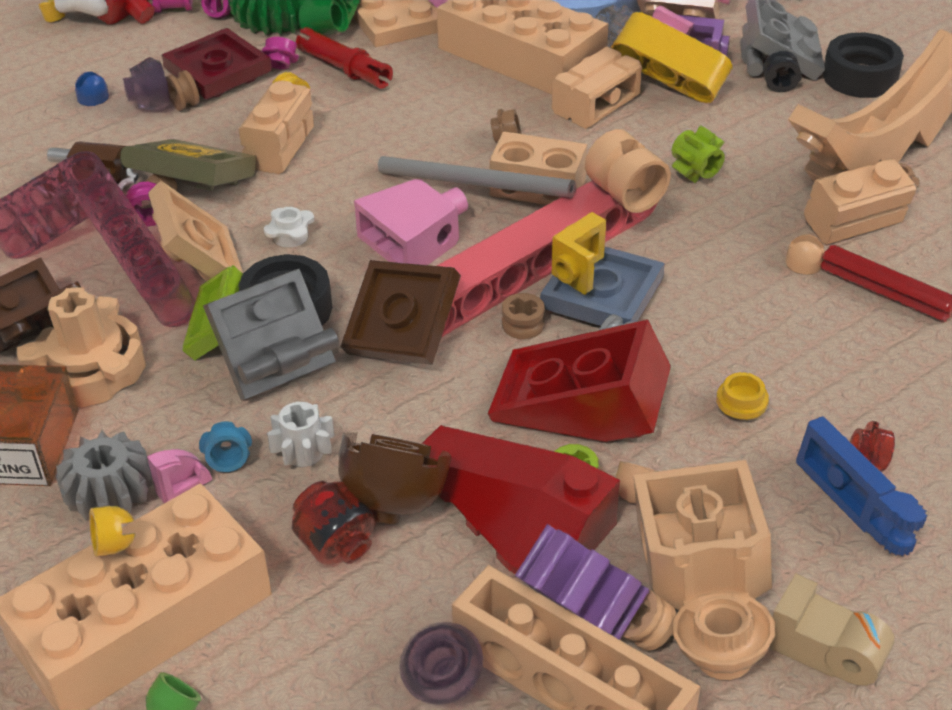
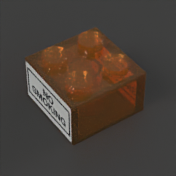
(34, 422)

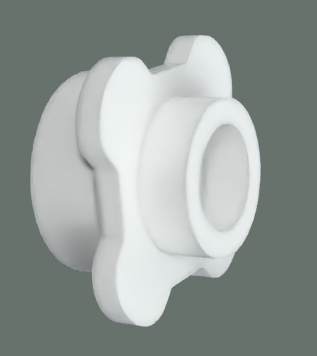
(289, 226)

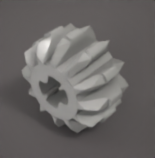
(104, 474)

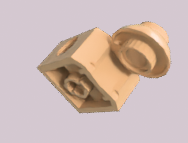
(710, 561)

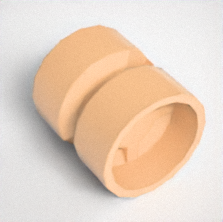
(627, 170)

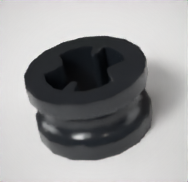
(790, 63)

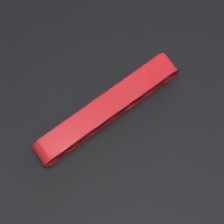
(523, 251)

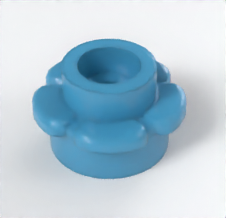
(225, 458)

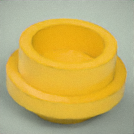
(742, 396)

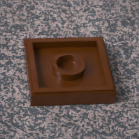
(401, 311)

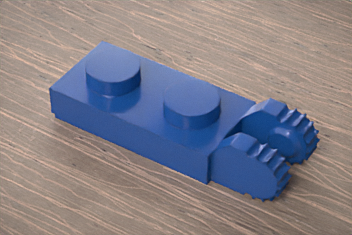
(860, 488)

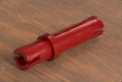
(354, 62)

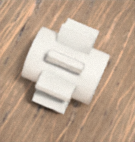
(300, 434)

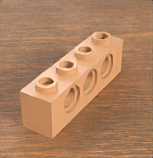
(562, 655)

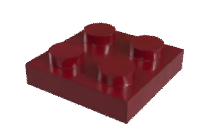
(218, 62)

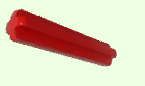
(888, 283)

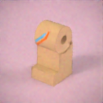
(829, 635)

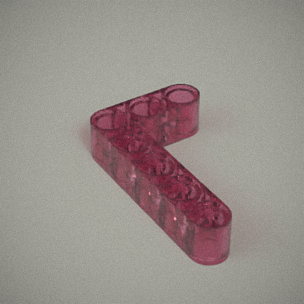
(84, 190)

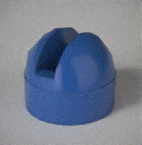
(91, 89)

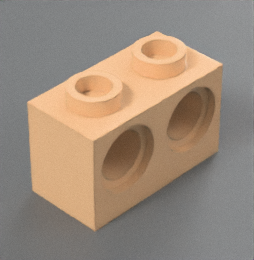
(537, 157)

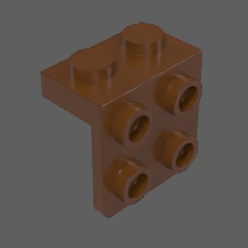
(25, 301)

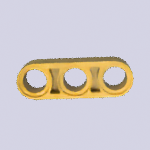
(673, 57)

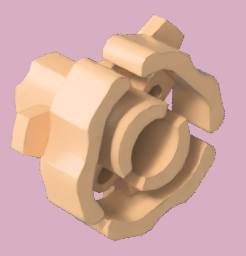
(86, 341)

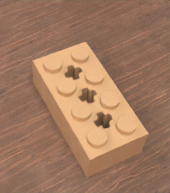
(520, 37)
(119, 615)

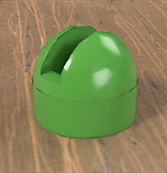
(171, 694)

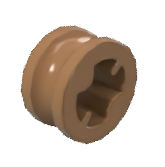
(182, 90)
(523, 315)

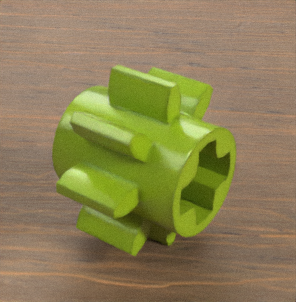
(698, 154)

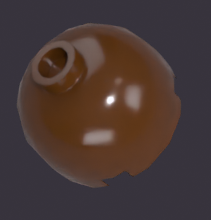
(392, 475)

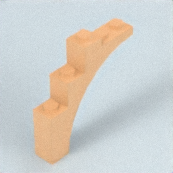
(887, 127)

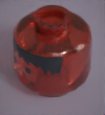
(332, 523)

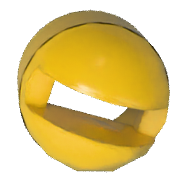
(107, 530)

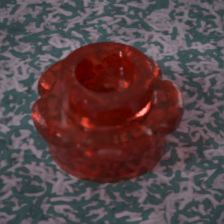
(875, 444)

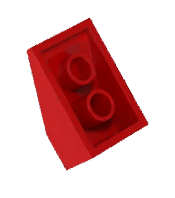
(586, 384)

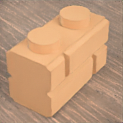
(596, 87)
(277, 126)
(859, 201)

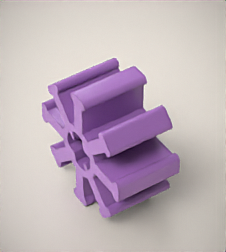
(582, 581)

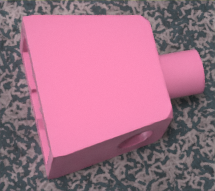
(410, 221)

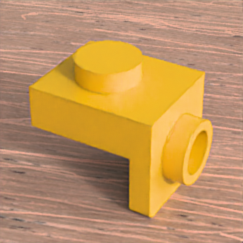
(577, 251)

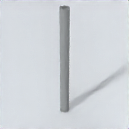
(478, 176)

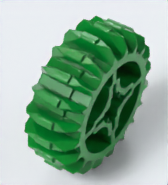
(267, 15)

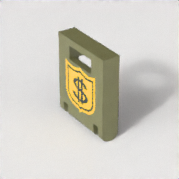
(190, 162)

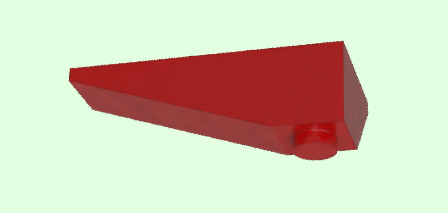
(518, 489)

